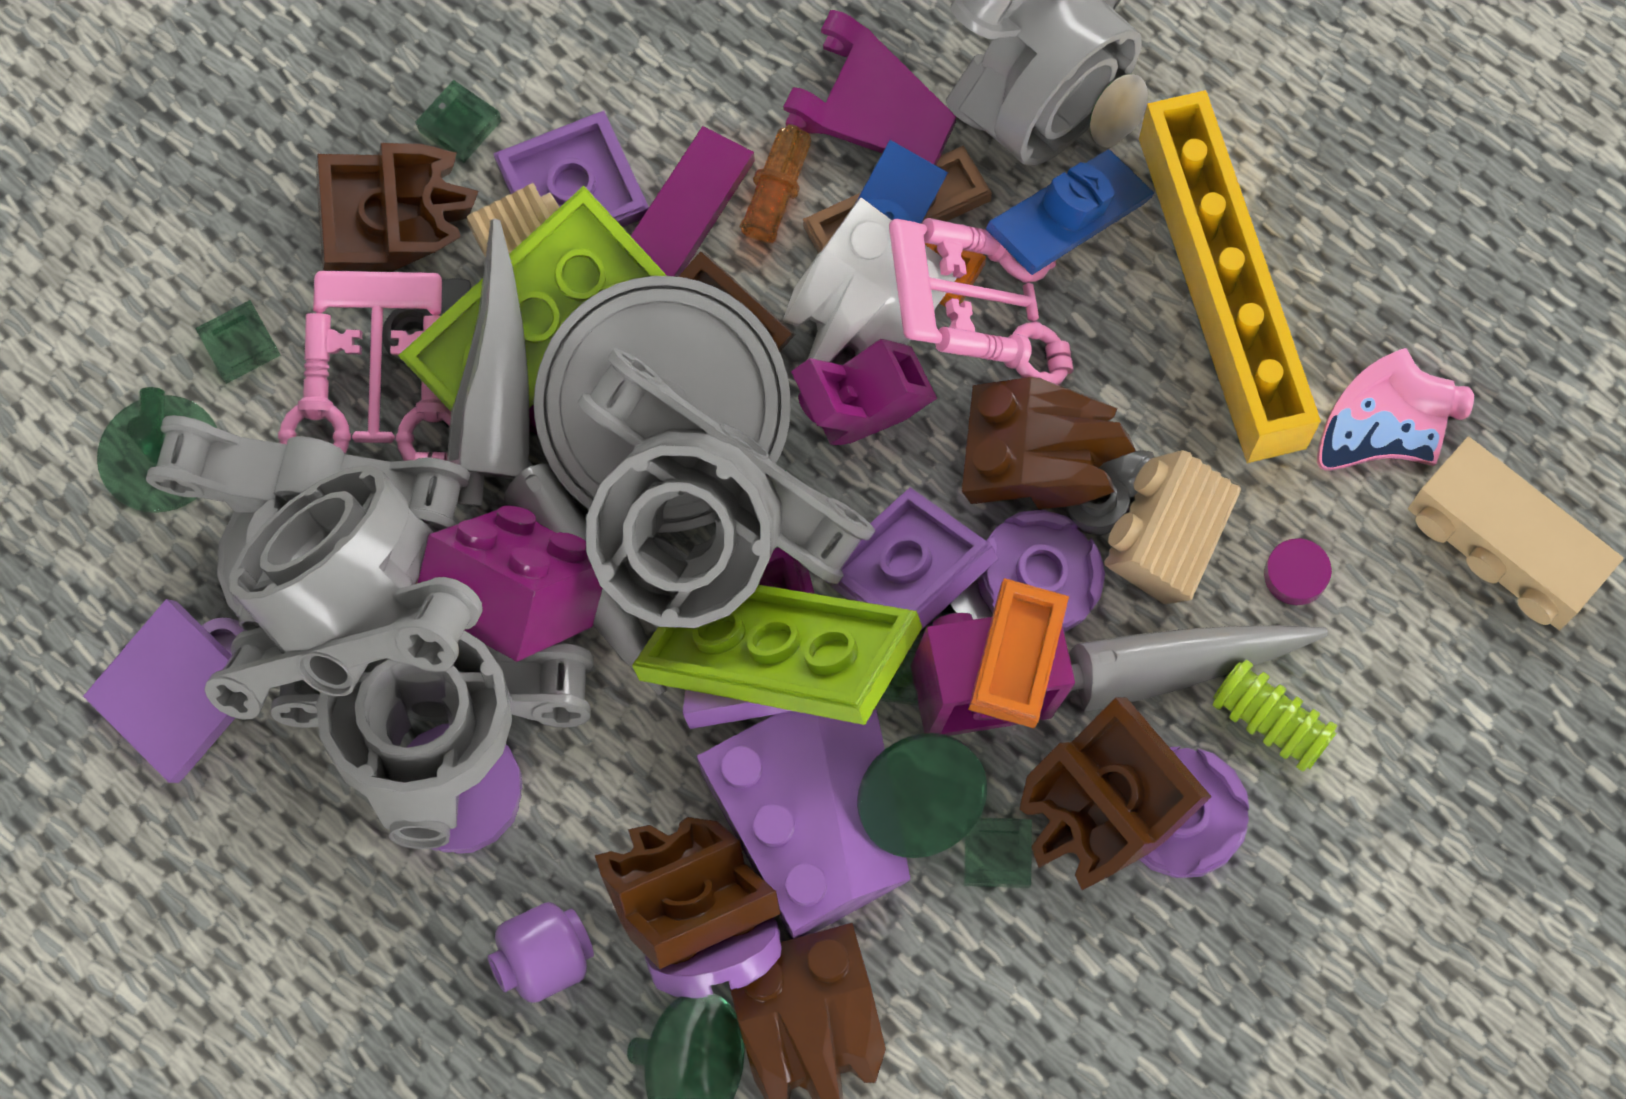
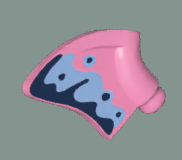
(1391, 414)

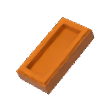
(1018, 653)

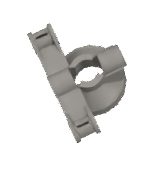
(1040, 70)
(691, 453)
(265, 475)
(338, 591)
(420, 785)

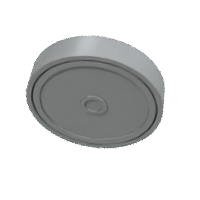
(698, 345)

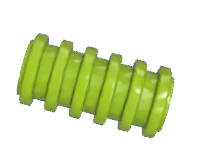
(1274, 715)

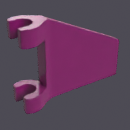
(872, 97)

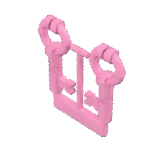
(377, 292)
(960, 337)

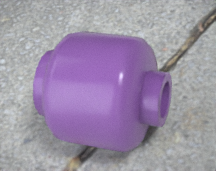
(541, 952)

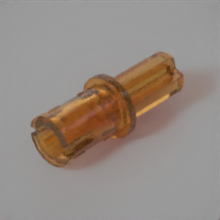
(776, 184)

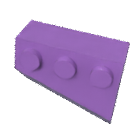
(794, 808)

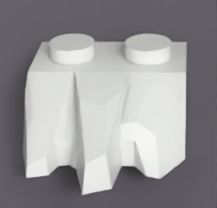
(854, 287)

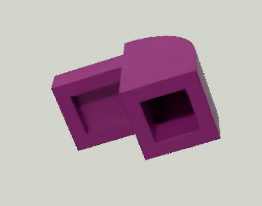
(865, 393)

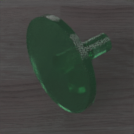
(134, 445)
(922, 795)
(692, 1051)

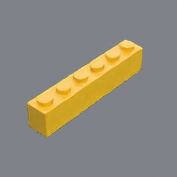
(1228, 278)

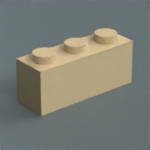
(1513, 535)

